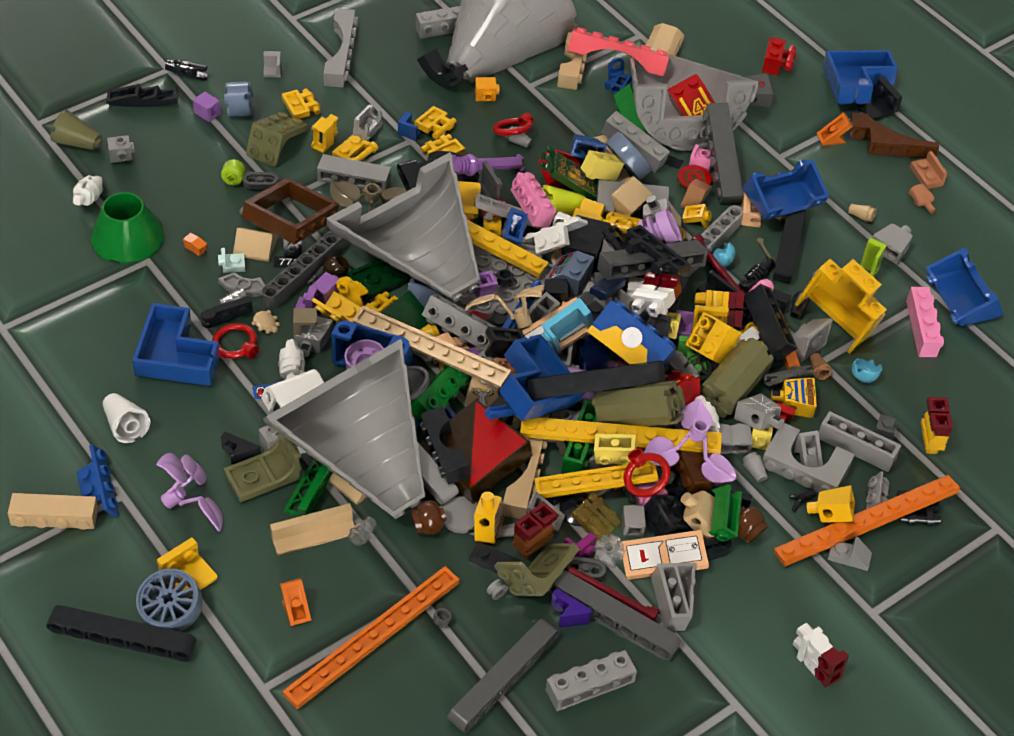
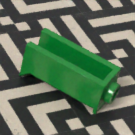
(726, 513)

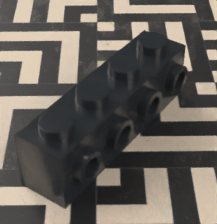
(770, 322)

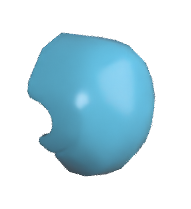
(726, 255)
(865, 370)

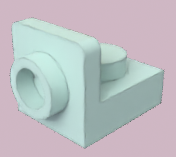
(231, 262)

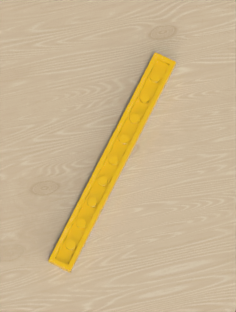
(585, 432)

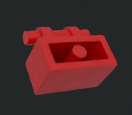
(774, 54)

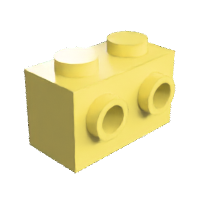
(602, 166)
(614, 448)

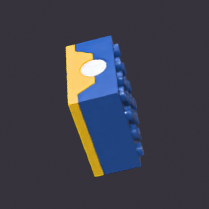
(630, 337)

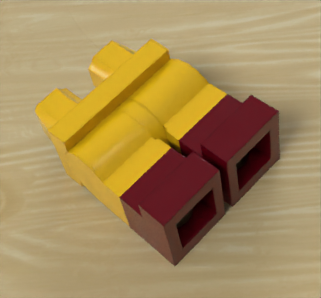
(731, 300)
(936, 424)

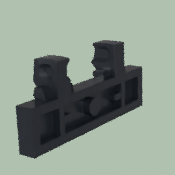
(665, 257)

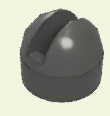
(444, 617)

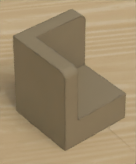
(303, 316)

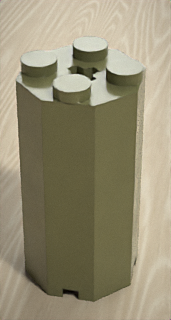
(736, 376)
(640, 404)

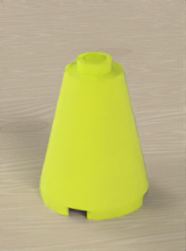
(563, 200)

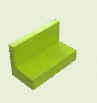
(873, 256)

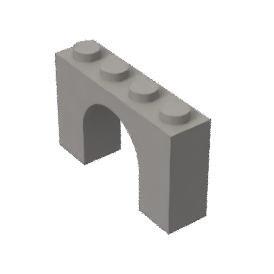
(607, 188)
(780, 460)

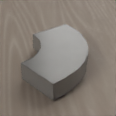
(252, 287)

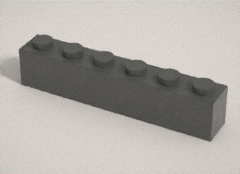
(723, 153)
(622, 264)

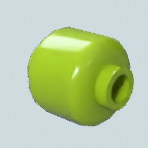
(233, 172)

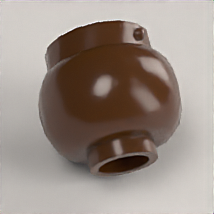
(428, 517)
(751, 523)

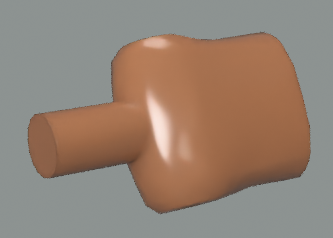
(922, 197)

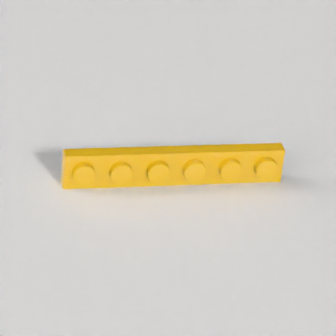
(506, 250)
(592, 480)

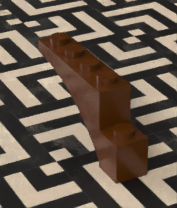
(886, 141)

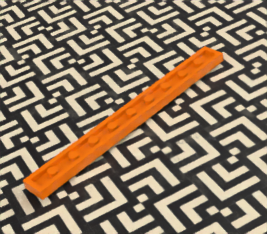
(866, 520)
(370, 638)

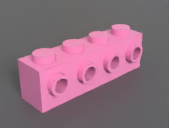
(533, 200)
(924, 322)

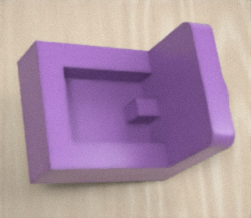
(685, 324)

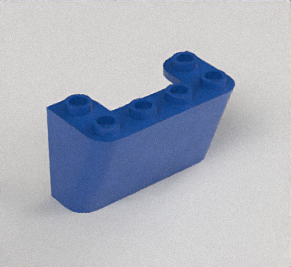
(787, 191)
(349, 332)

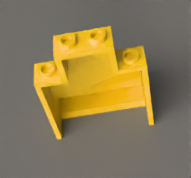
(847, 298)

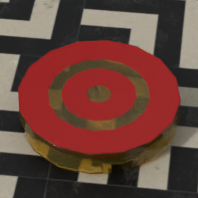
(690, 173)

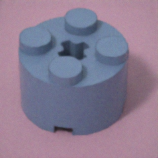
(239, 99)

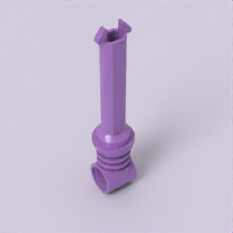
(470, 164)

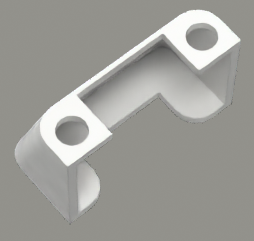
(291, 389)

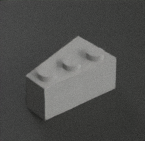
(674, 593)

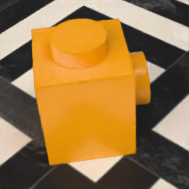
(486, 88)

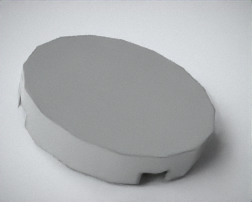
(459, 514)

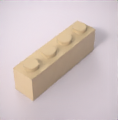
(53, 511)

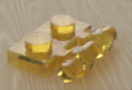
(592, 520)

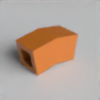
(195, 244)

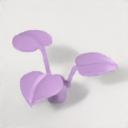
(699, 421)
(176, 495)

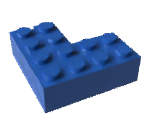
(855, 73)
(168, 353)
(533, 359)

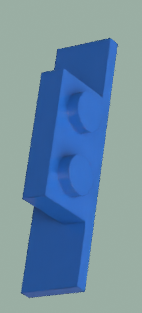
(96, 481)

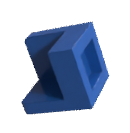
(407, 129)

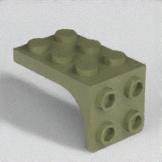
(270, 135)
(265, 471)
(541, 573)

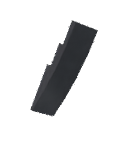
(137, 97)

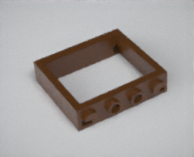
(255, 210)

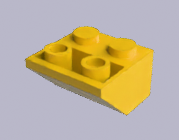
(713, 338)

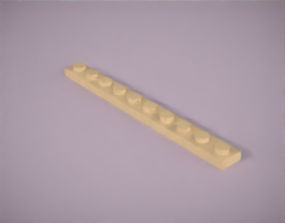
(436, 348)

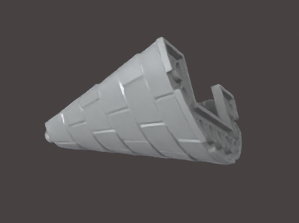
(506, 32)
(663, 120)
(419, 231)
(362, 429)

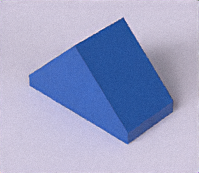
(514, 226)

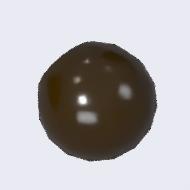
(336, 266)

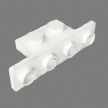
(553, 237)

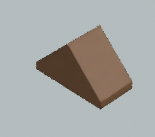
(696, 193)

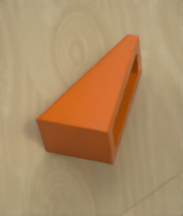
(791, 360)

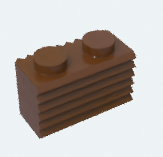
(690, 471)

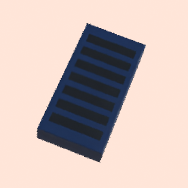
(606, 288)

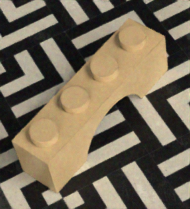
(569, 72)

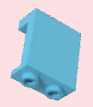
(566, 321)

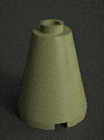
(74, 132)

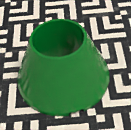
(126, 230)

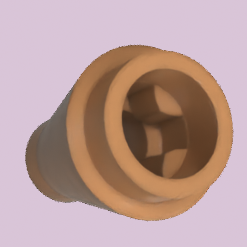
(820, 367)

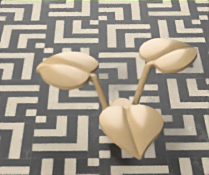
(521, 314)

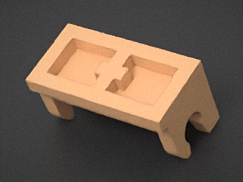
(751, 216)

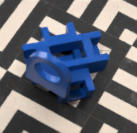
(615, 75)

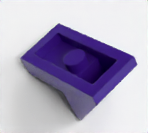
(573, 611)

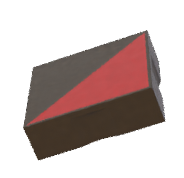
(489, 447)

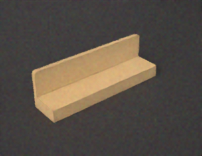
(312, 529)

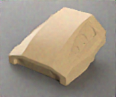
(666, 38)

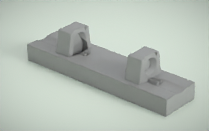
(496, 207)

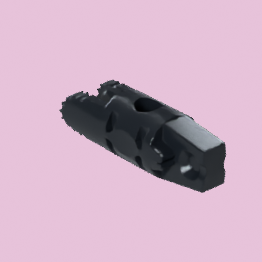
(187, 69)

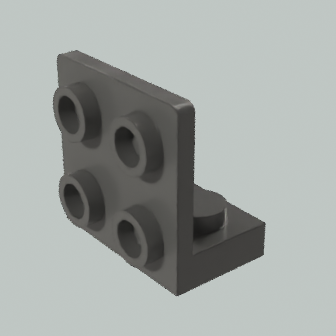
(490, 183)

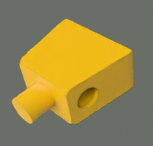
(834, 505)

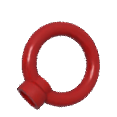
(524, 121)
(249, 349)
(638, 459)

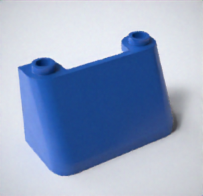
(963, 289)

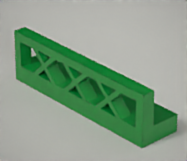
(314, 492)

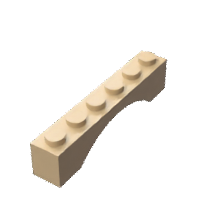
(520, 492)

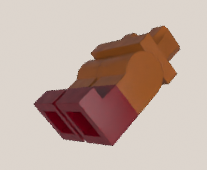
(535, 531)

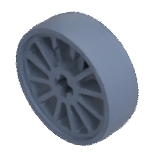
(633, 160)
(151, 586)

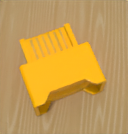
(324, 132)
(590, 209)

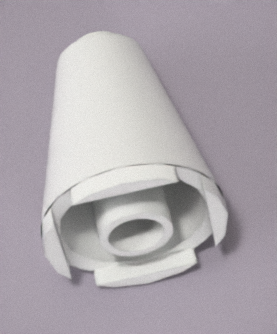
(125, 418)

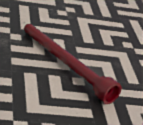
(718, 267)
(649, 612)

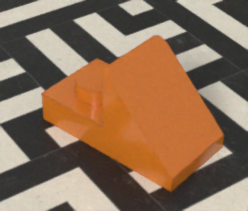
(834, 131)
(295, 602)

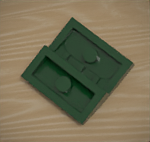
(407, 310)

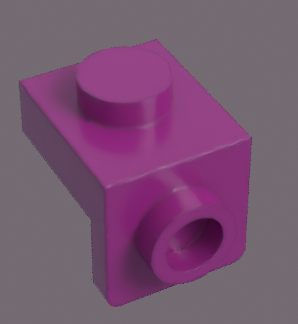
(585, 545)

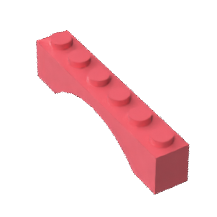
(584, 42)

